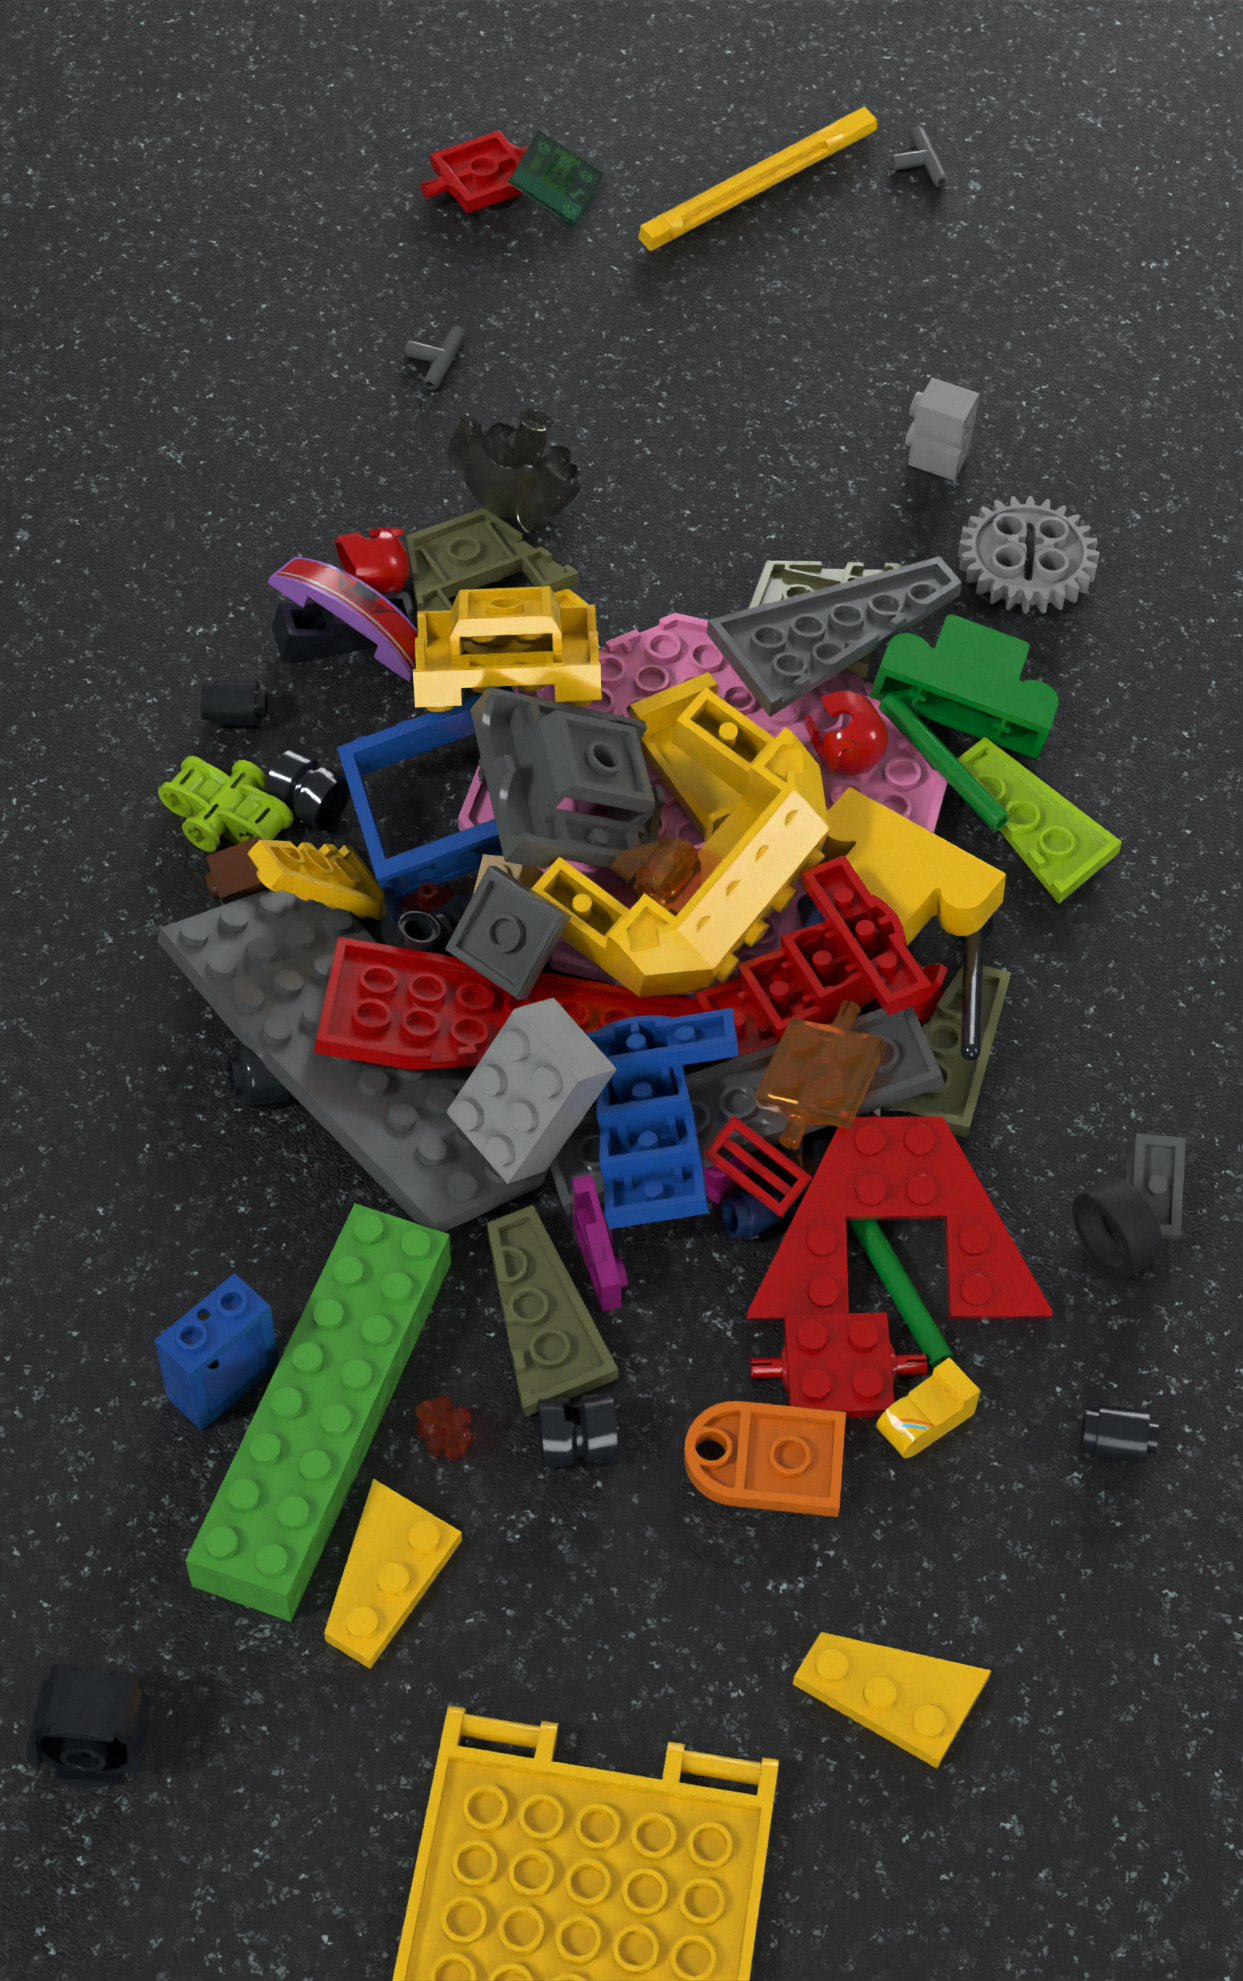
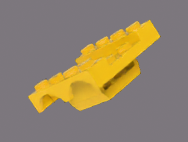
(506, 615)

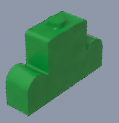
(970, 684)

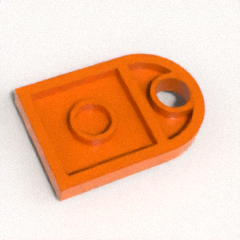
(771, 1457)

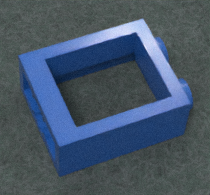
(234, 1339)

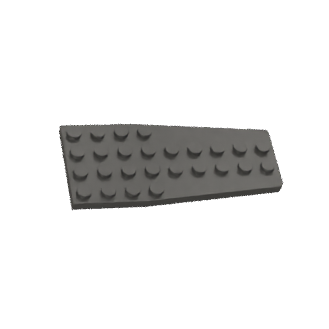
(267, 978)

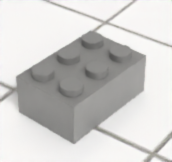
(530, 1090)

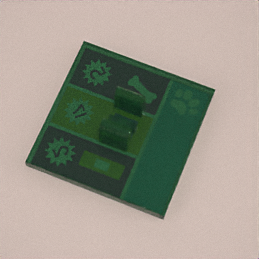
(555, 177)

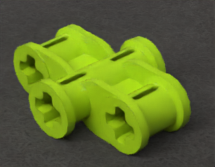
(224, 804)

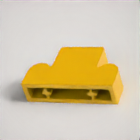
(912, 867)

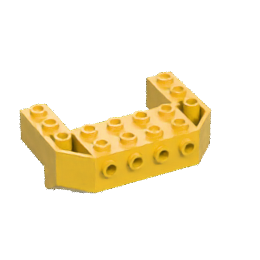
(744, 864)

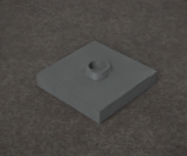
(507, 932)

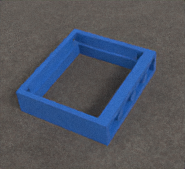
(439, 859)

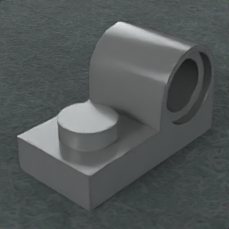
(1157, 1172)

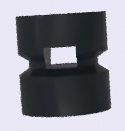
(309, 791)
(577, 1430)

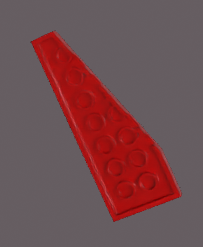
(441, 1013)

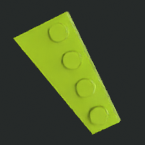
(1043, 827)

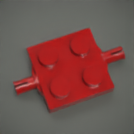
(475, 171)
(839, 1363)

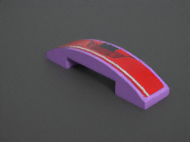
(356, 605)

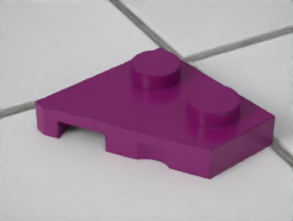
(595, 1241)

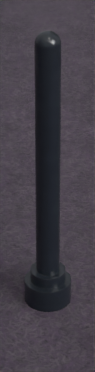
(973, 991)

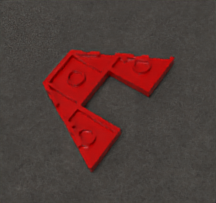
(898, 1172)

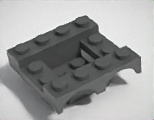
(554, 750)

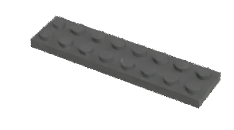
(730, 1088)

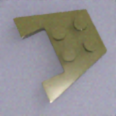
(474, 553)
(793, 578)

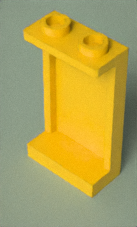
(695, 788)

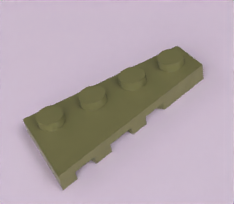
(960, 1077)
(546, 1321)

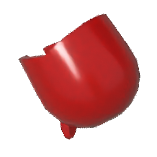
(375, 561)
(858, 744)

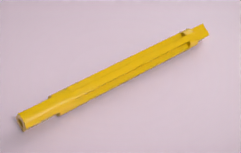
(757, 178)

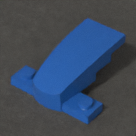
(647, 1115)

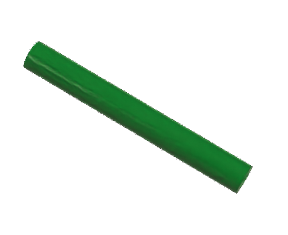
(944, 762)
(902, 1291)

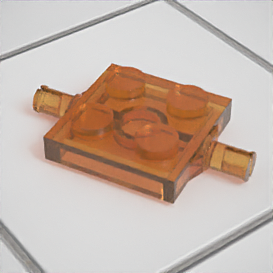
(819, 1073)

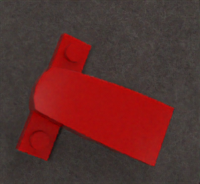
(847, 957)

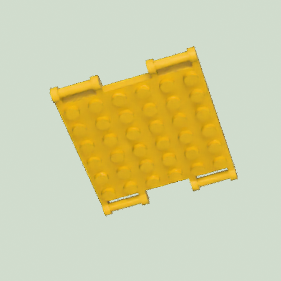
(583, 1867)

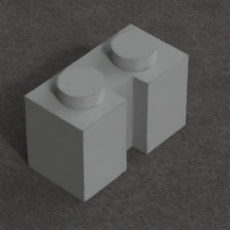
(941, 428)

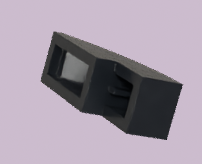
(319, 633)

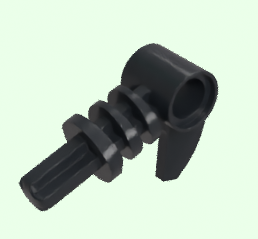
(419, 929)

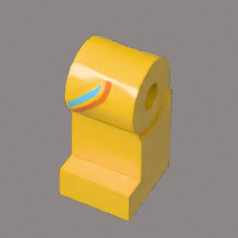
(929, 1410)

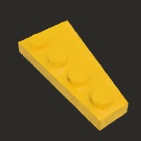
(321, 875)

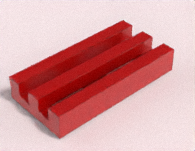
(790, 1193)

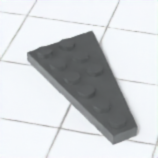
(811, 637)

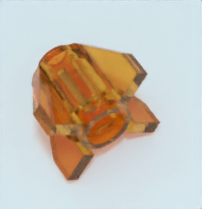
(664, 871)

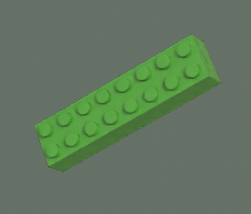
(319, 1413)

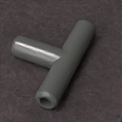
(923, 156)
(439, 357)

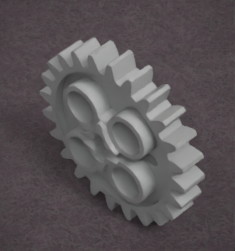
(1060, 554)

